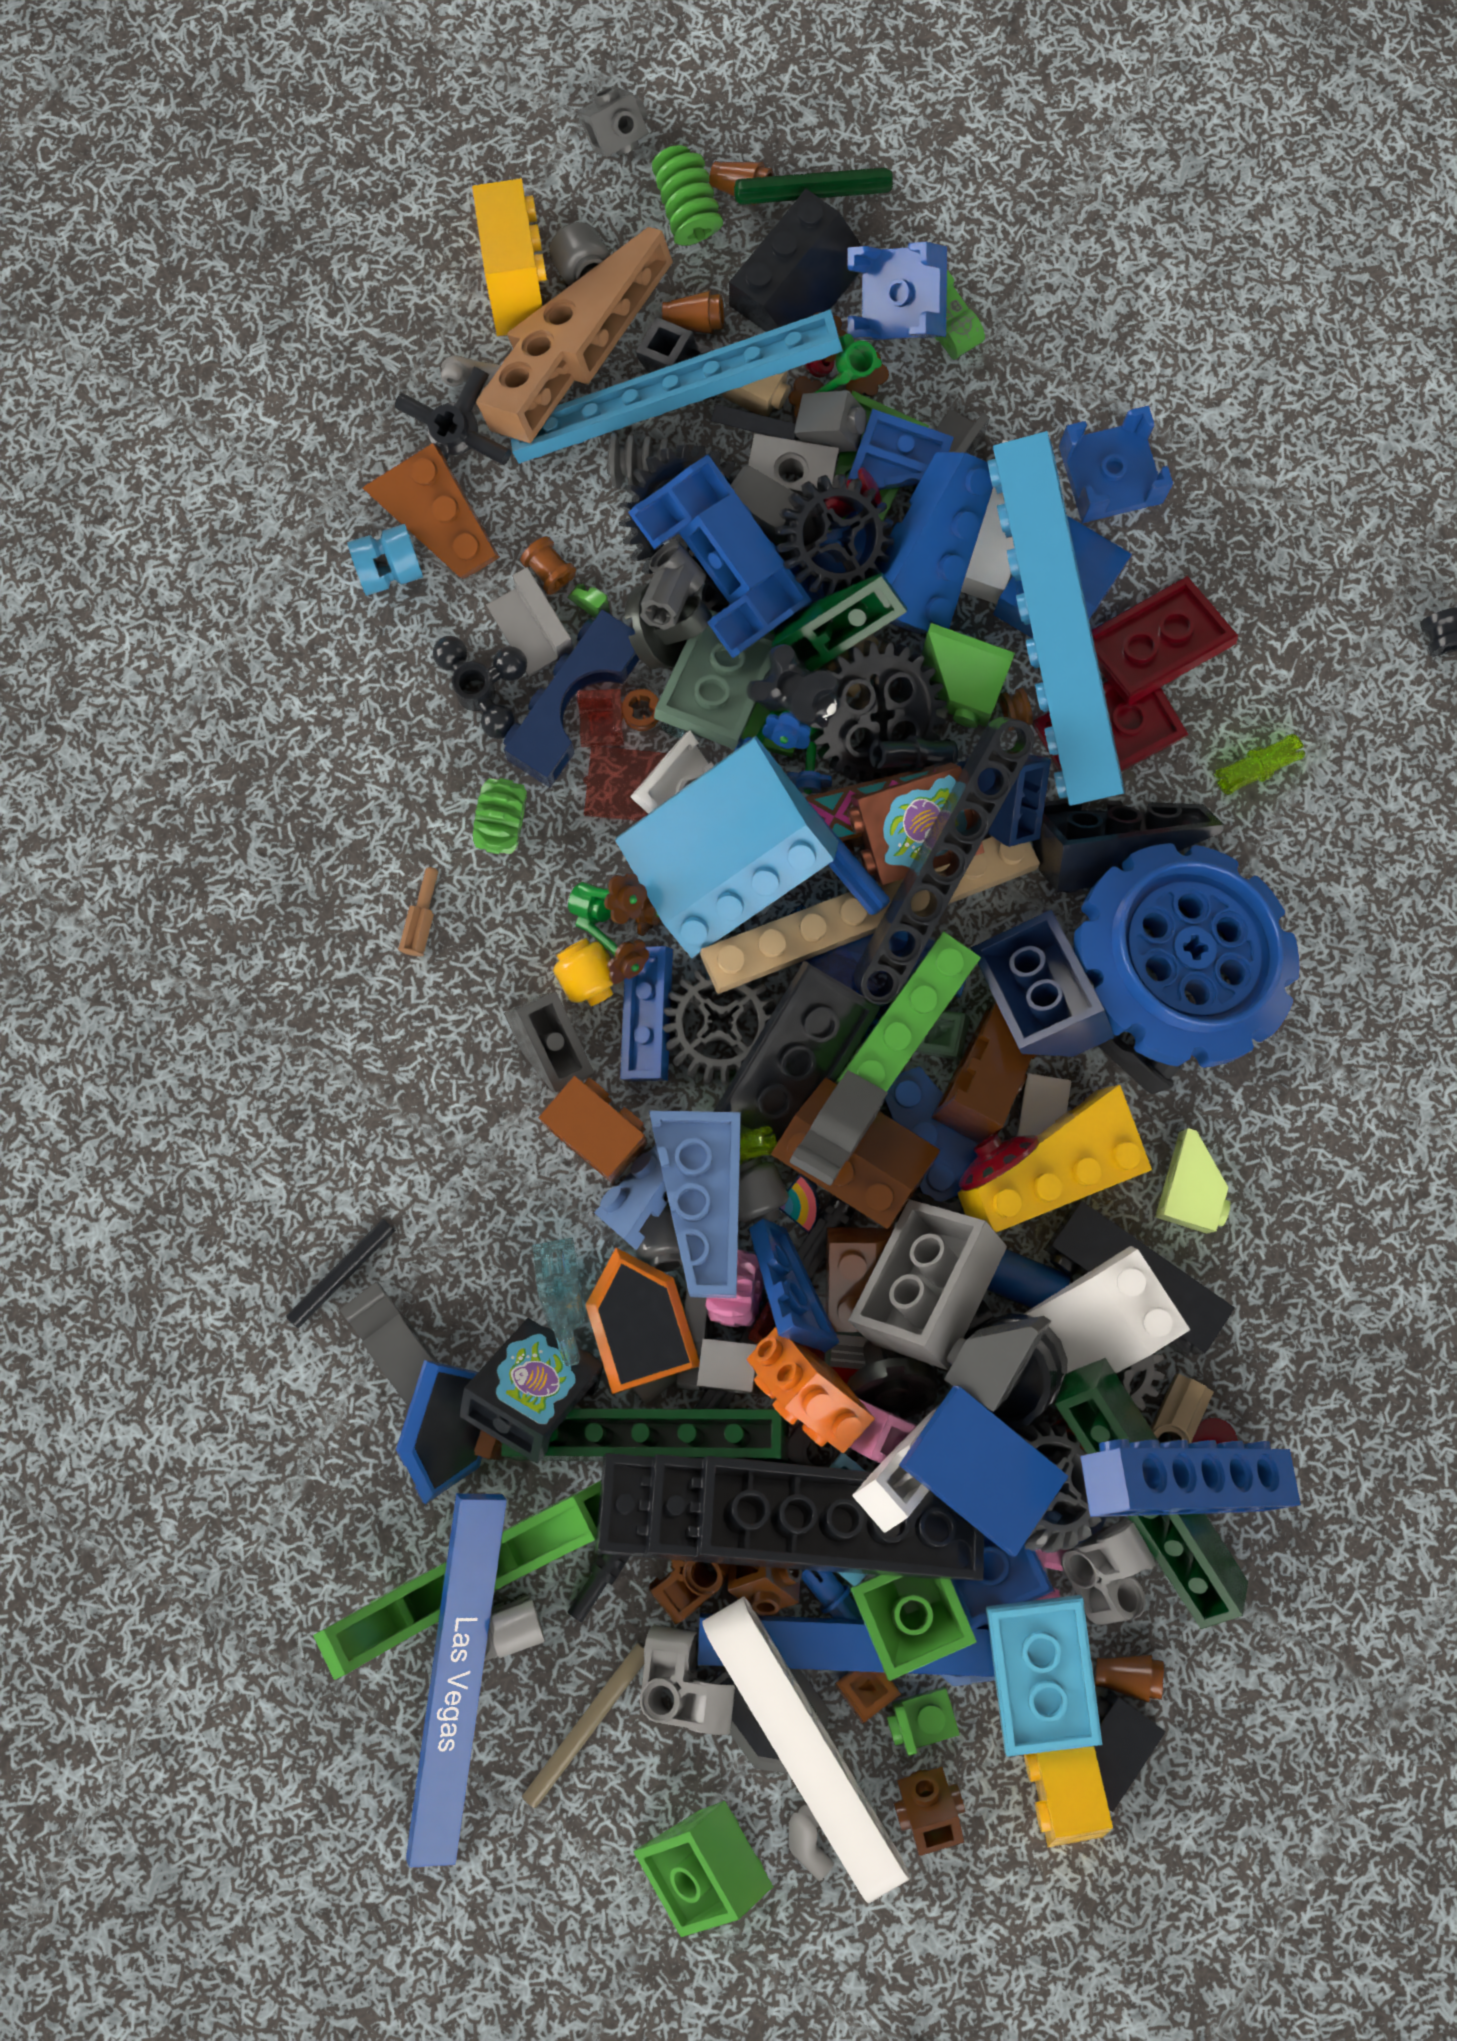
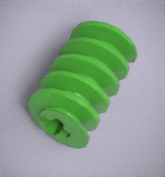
(686, 195)

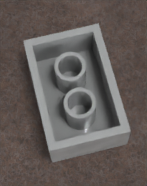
(928, 1283)

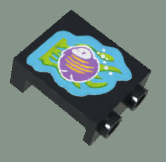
(528, 1390)

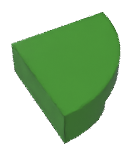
(590, 601)

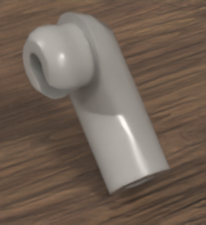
(458, 369)

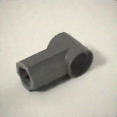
(673, 581)

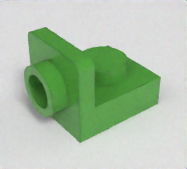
(922, 1720)

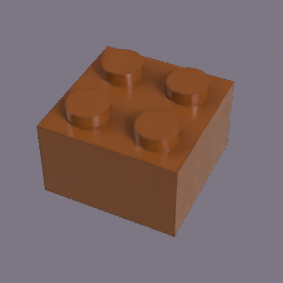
(594, 1129)

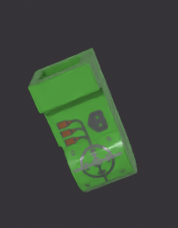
(962, 325)

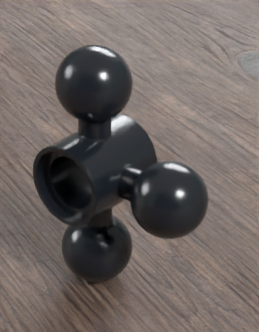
(508, 664)

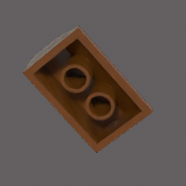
(882, 1168)

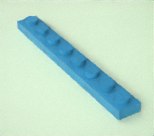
(684, 384)

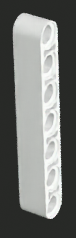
(806, 1750)

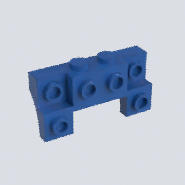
(730, 549)

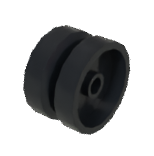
(1039, 1380)

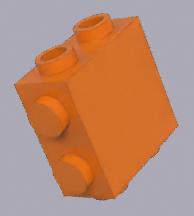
(808, 1392)

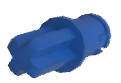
(832, 1595)

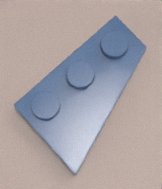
(635, 1198)

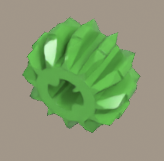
(499, 816)

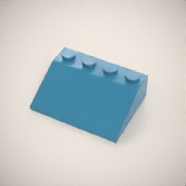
(726, 847)

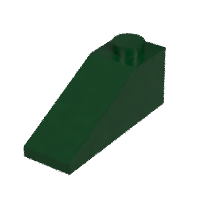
(840, 621)

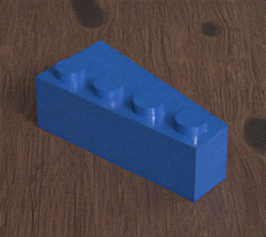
(937, 539)

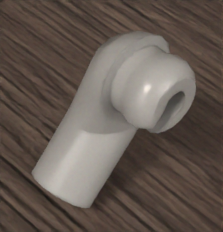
(803, 1843)

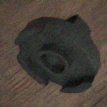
(663, 647)
(894, 1381)

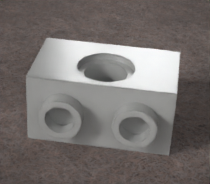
(780, 456)

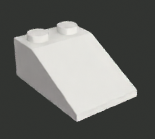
(1113, 1314)

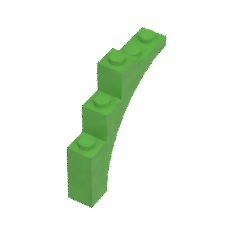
(418, 1601)

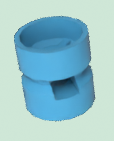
(399, 553)

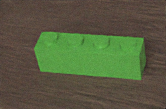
(913, 1012)

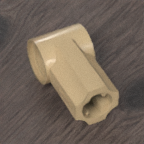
(1182, 1408)

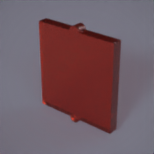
(614, 778)

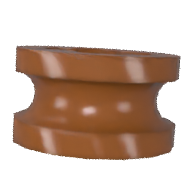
(1016, 706)
(628, 712)

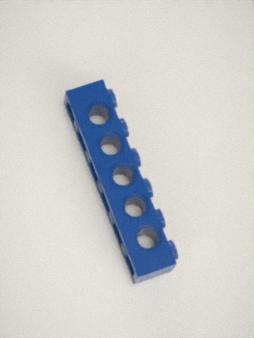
(1188, 1478)

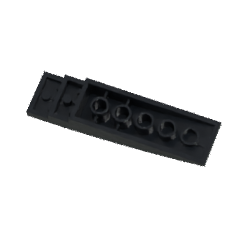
(773, 1519)

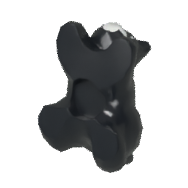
(795, 689)

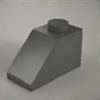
(765, 500)
(549, 1040)
(994, 1359)

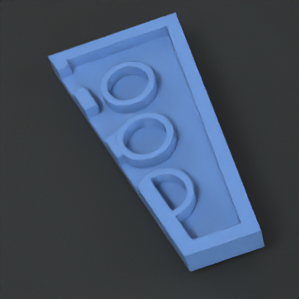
(702, 1186)

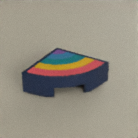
(802, 1203)

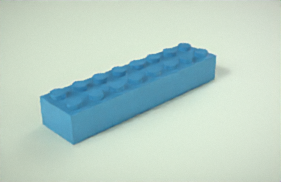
(1058, 618)

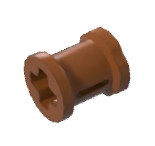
(548, 565)

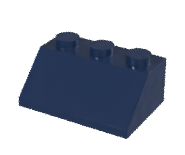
(1043, 989)

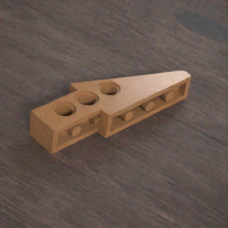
(571, 337)

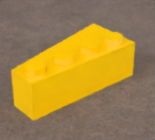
(1075, 1158)

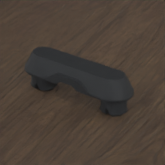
(1148, 1073)

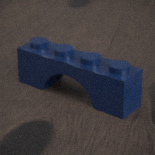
(602, 655)

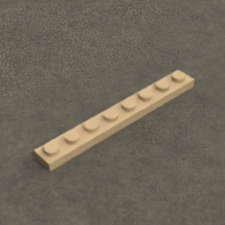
(845, 920)

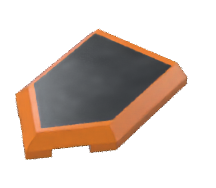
(639, 1324)

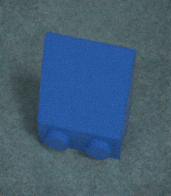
(1098, 567)

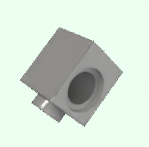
(725, 1367)

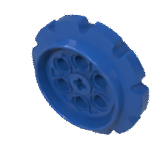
(1187, 955)

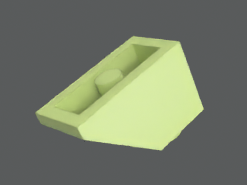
(1193, 1187)

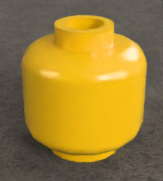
(584, 972)

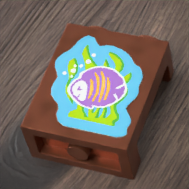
(899, 819)

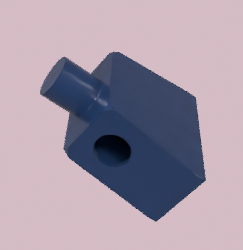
(1023, 808)

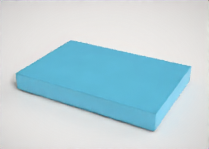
(1043, 1675)

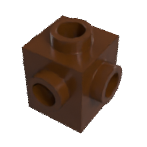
(765, 1587)
(930, 1810)

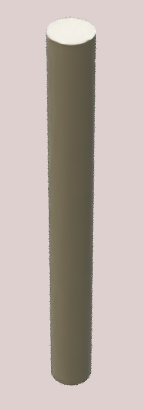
(585, 1727)

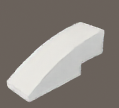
(890, 1491)

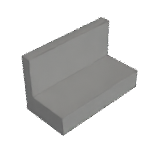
(530, 623)

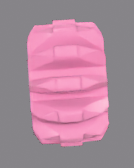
(744, 1308)

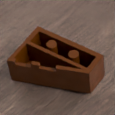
(984, 1080)

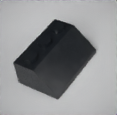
(796, 267)

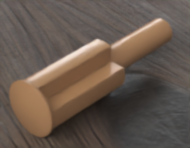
(419, 918)

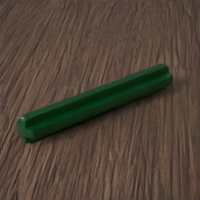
(821, 184)

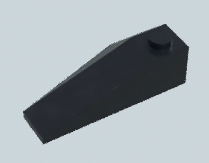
(1084, 844)

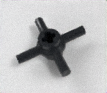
(459, 414)

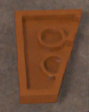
(435, 510)

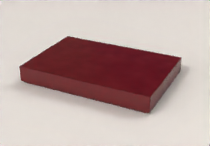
(1160, 640)
(1137, 729)

